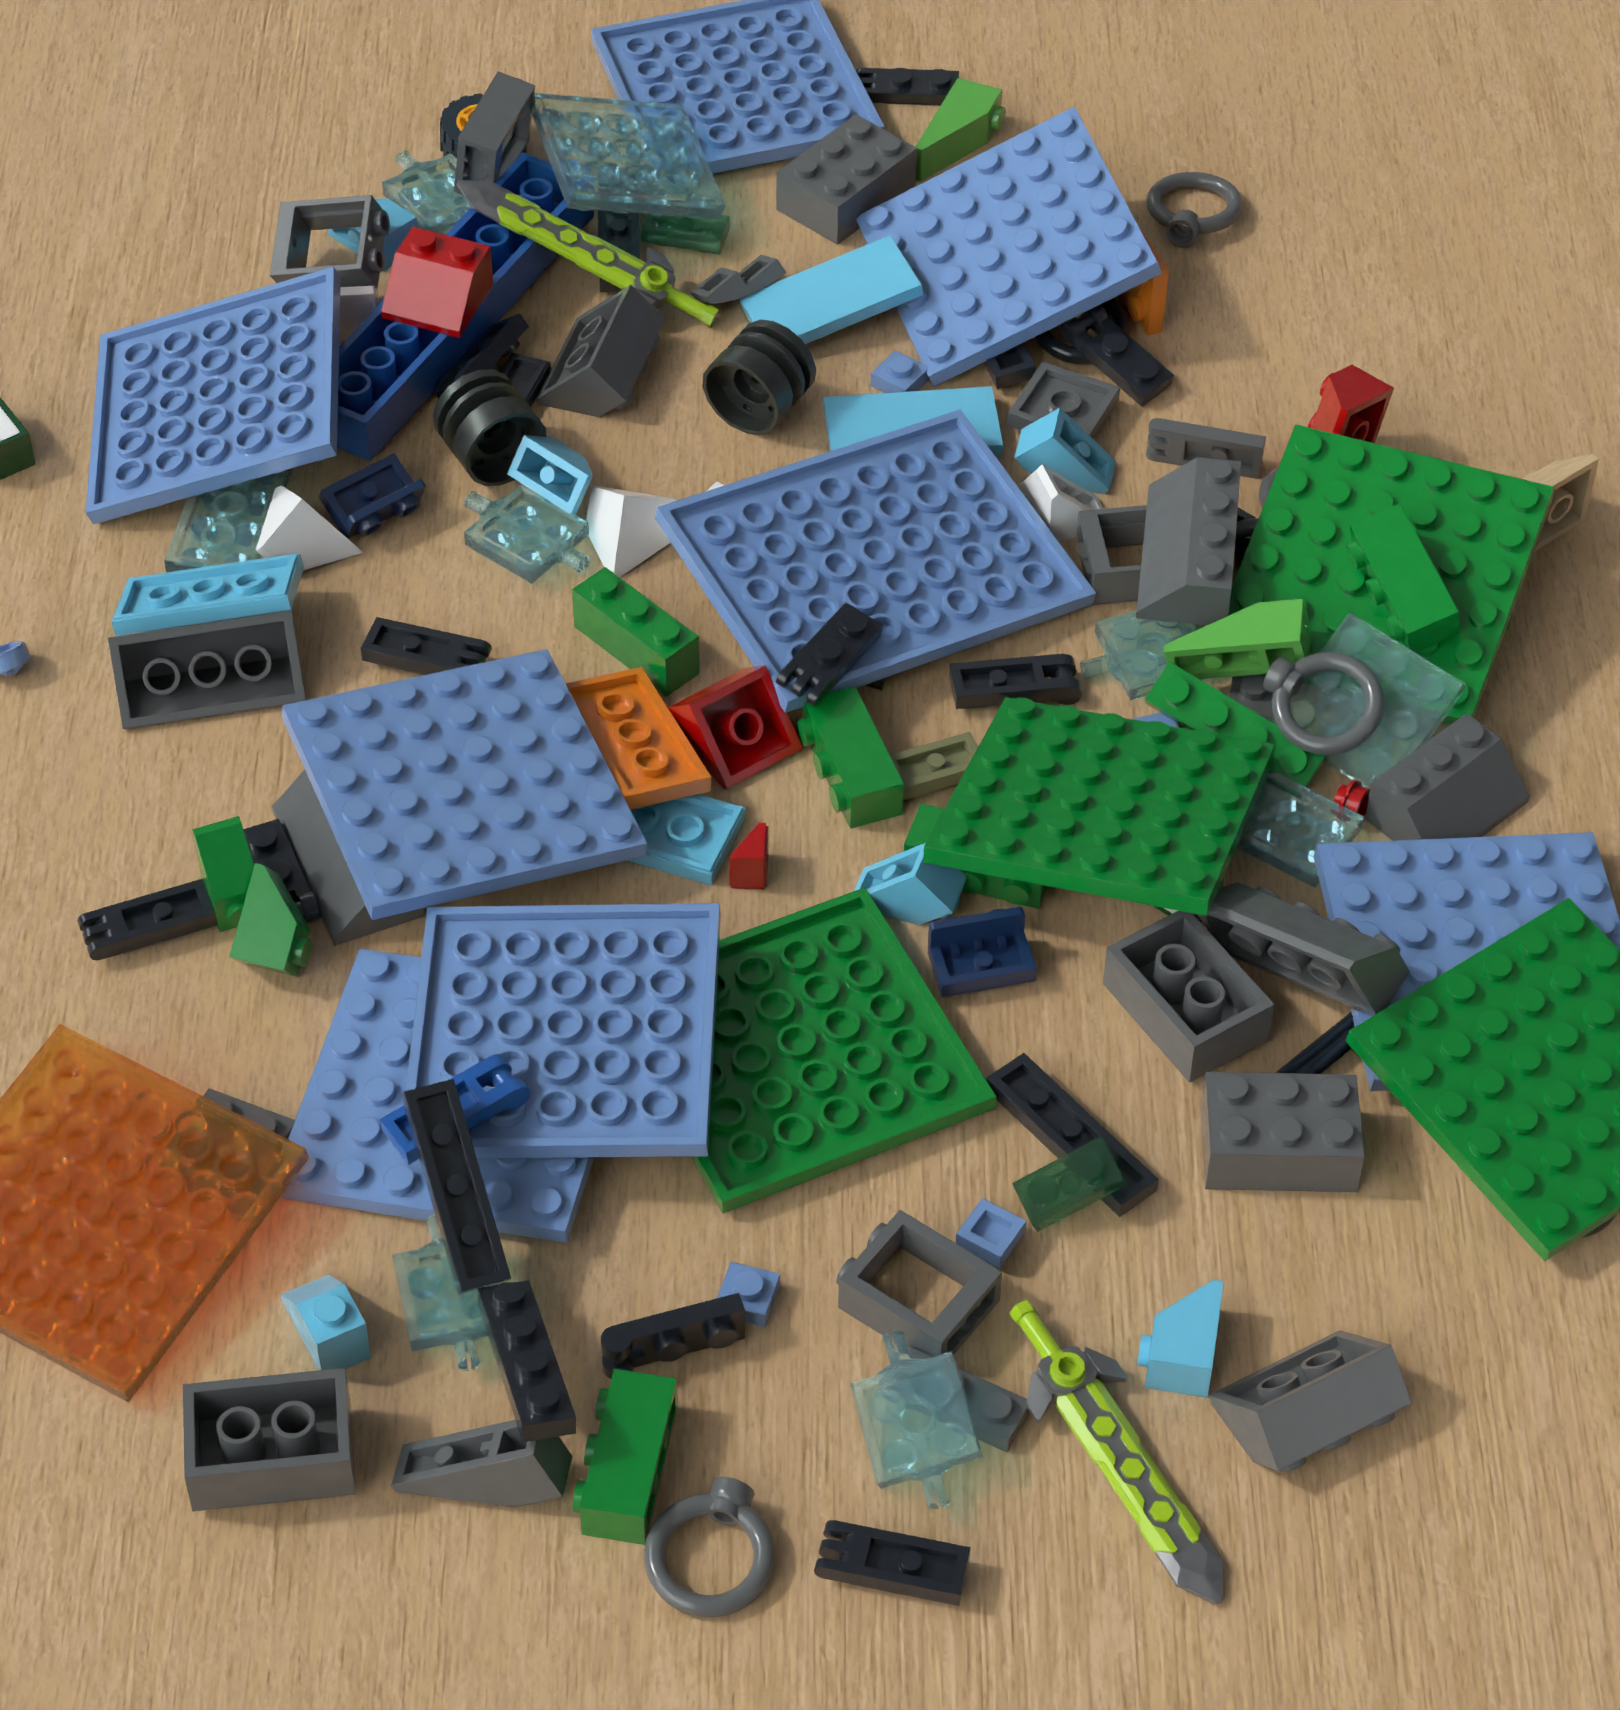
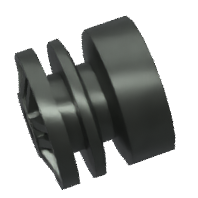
(759, 377)
(484, 424)

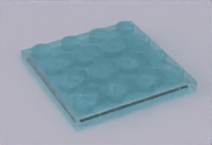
(626, 156)

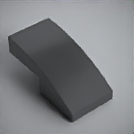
(730, 285)

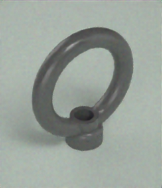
(1186, 236)
(1287, 678)
(730, 1505)

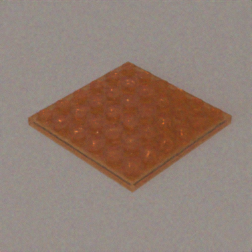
(121, 1207)

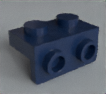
(371, 496)
(980, 951)

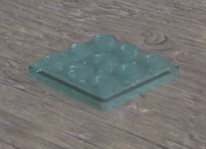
(1414, 700)

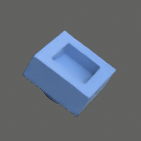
(899, 374)
(991, 1232)
(756, 1288)

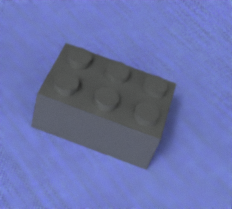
(845, 177)
(1188, 994)
(1281, 1132)
(268, 1439)

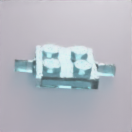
(427, 191)
(526, 533)
(1133, 650)
(431, 1302)
(916, 1420)

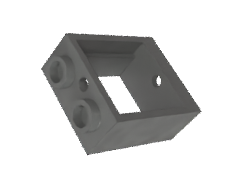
(495, 130)
(300, 217)
(1106, 529)
(884, 1314)

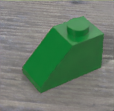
(224, 868)
(271, 927)

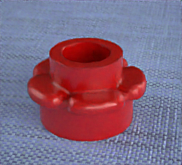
(1353, 797)

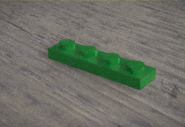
(1204, 707)

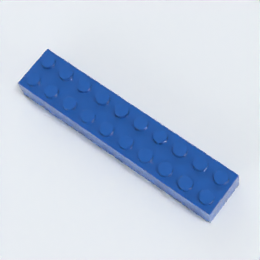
(395, 367)

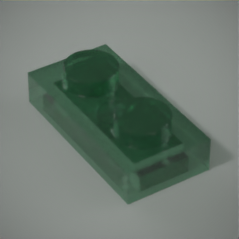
(686, 232)
(1069, 1184)

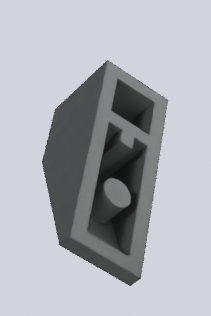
(485, 1467)

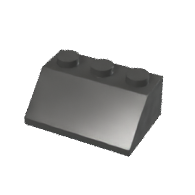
(603, 356)
(1448, 787)
(1313, 1399)

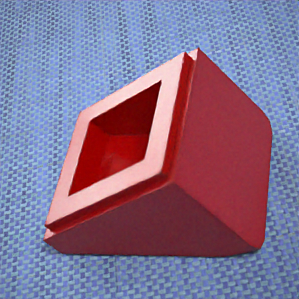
(750, 860)

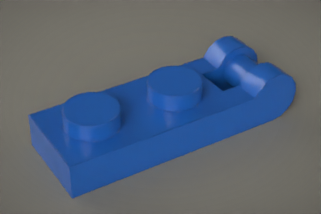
(477, 1104)

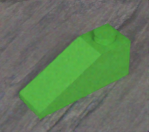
(959, 126)
(1244, 641)

